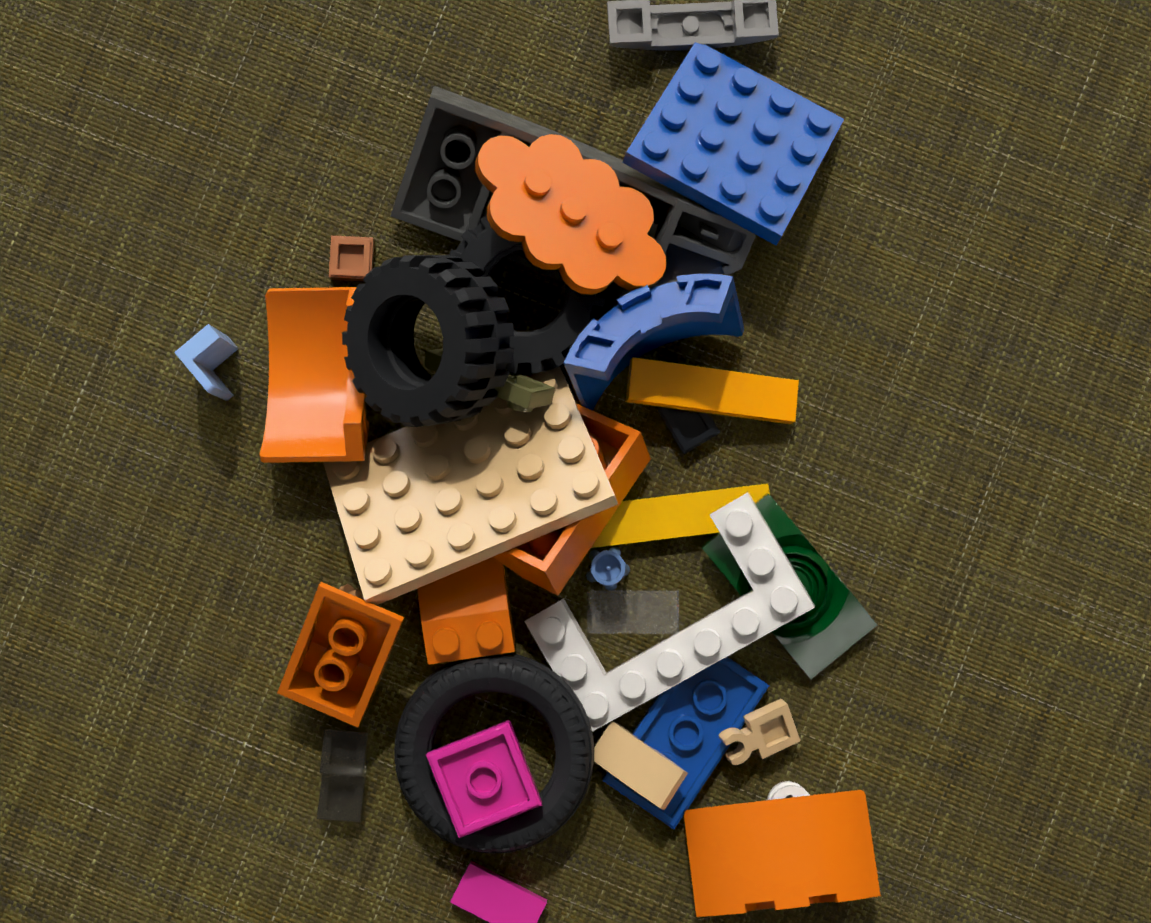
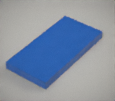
(686, 728)

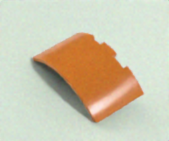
(311, 393)
(781, 853)

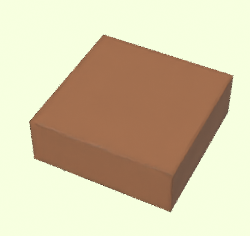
(351, 257)

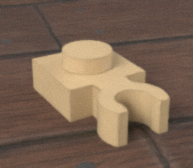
(766, 732)

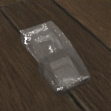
(633, 611)

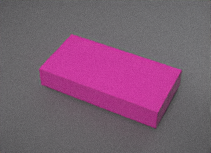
(496, 897)

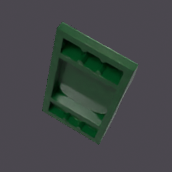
(838, 617)

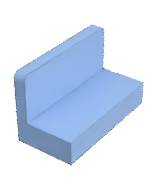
(204, 354)

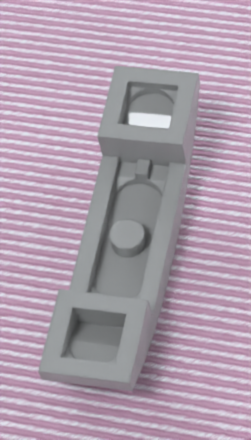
(678, 26)

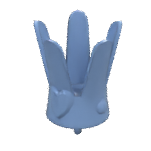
(607, 567)

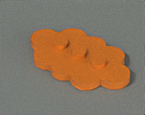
(570, 213)

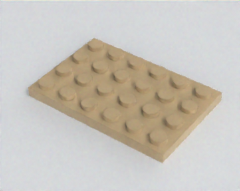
(466, 491)

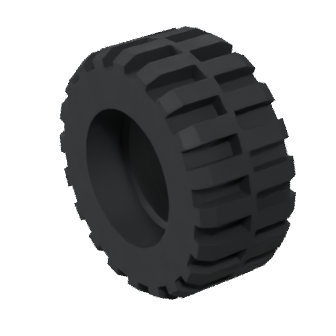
(383, 339)

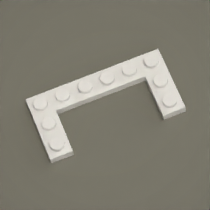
(773, 602)

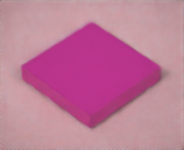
(484, 779)

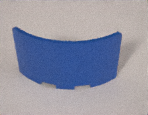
(646, 321)

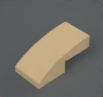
(638, 765)

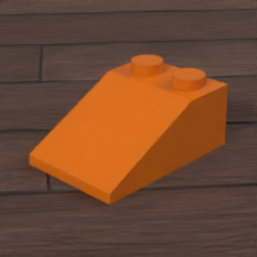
(467, 614)
(340, 654)

